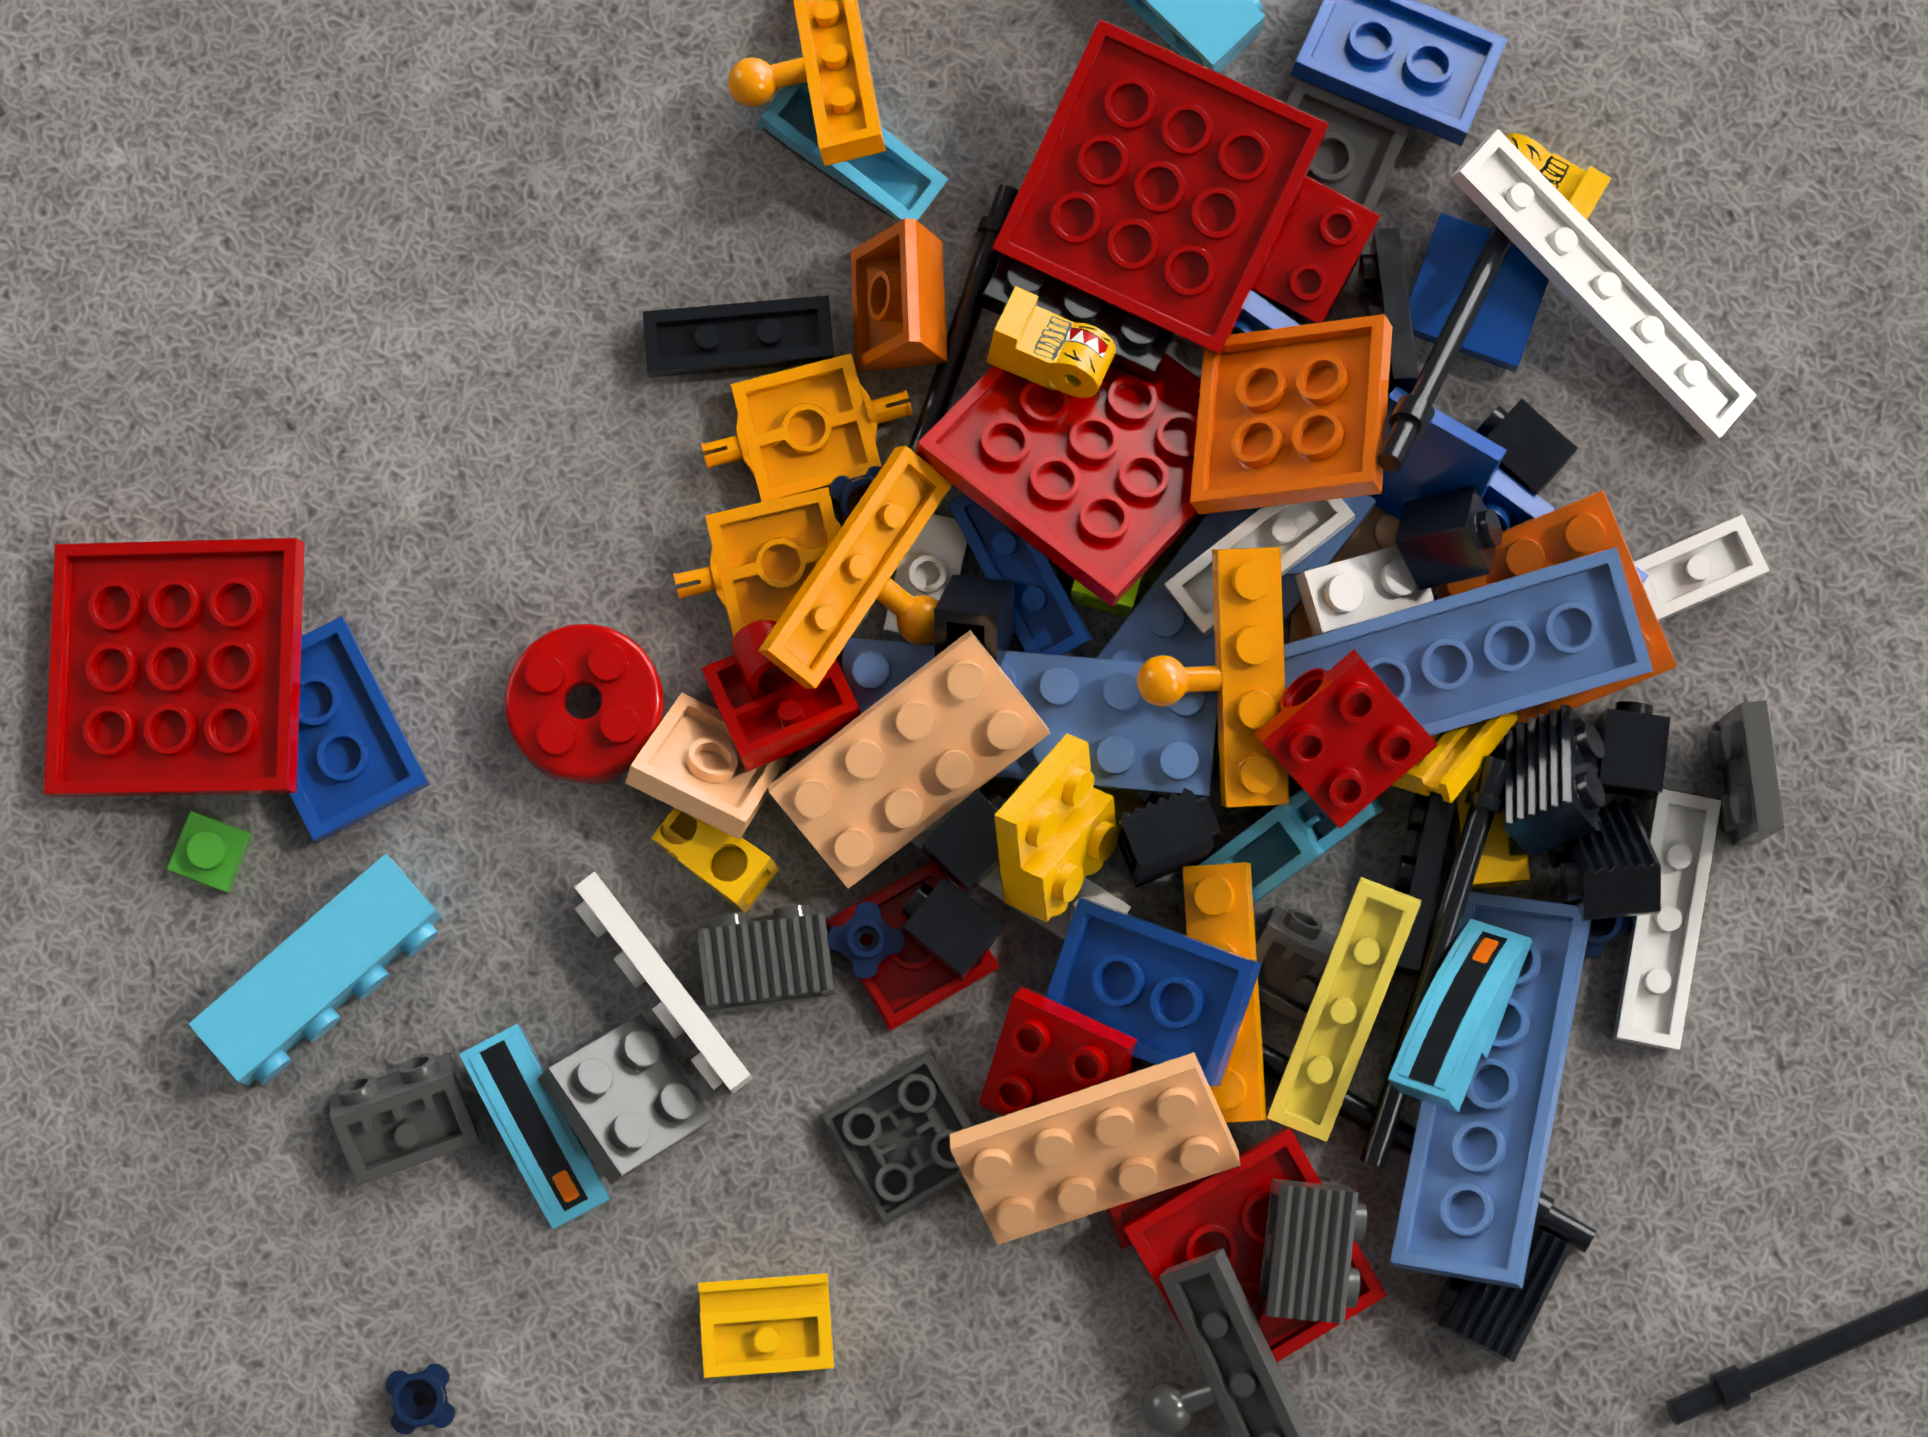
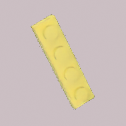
(1344, 1009)

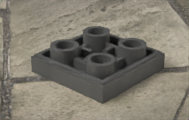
(900, 1137)

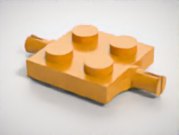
(805, 427)
(763, 554)

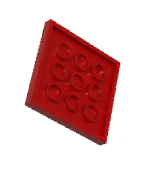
(1160, 186)
(1079, 479)
(175, 668)

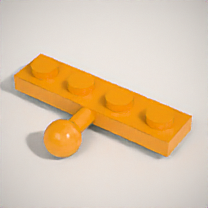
(837, 79)
(859, 571)
(1246, 673)
(1222, 915)

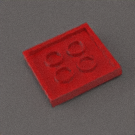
(1231, 1214)

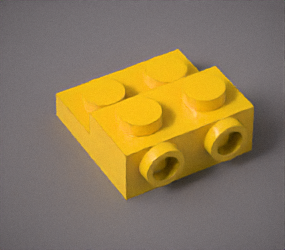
(1054, 832)

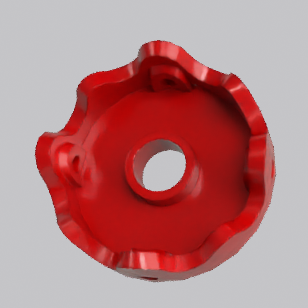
(594, 747)

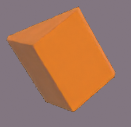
(899, 299)

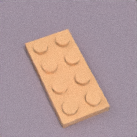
(908, 759)
(1095, 1149)

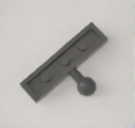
(1231, 1353)

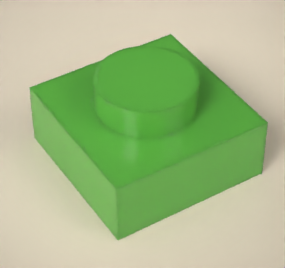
(209, 852)

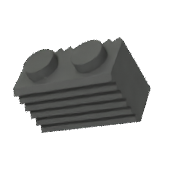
(766, 958)
(1311, 1251)

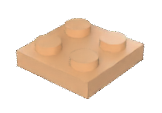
(699, 771)

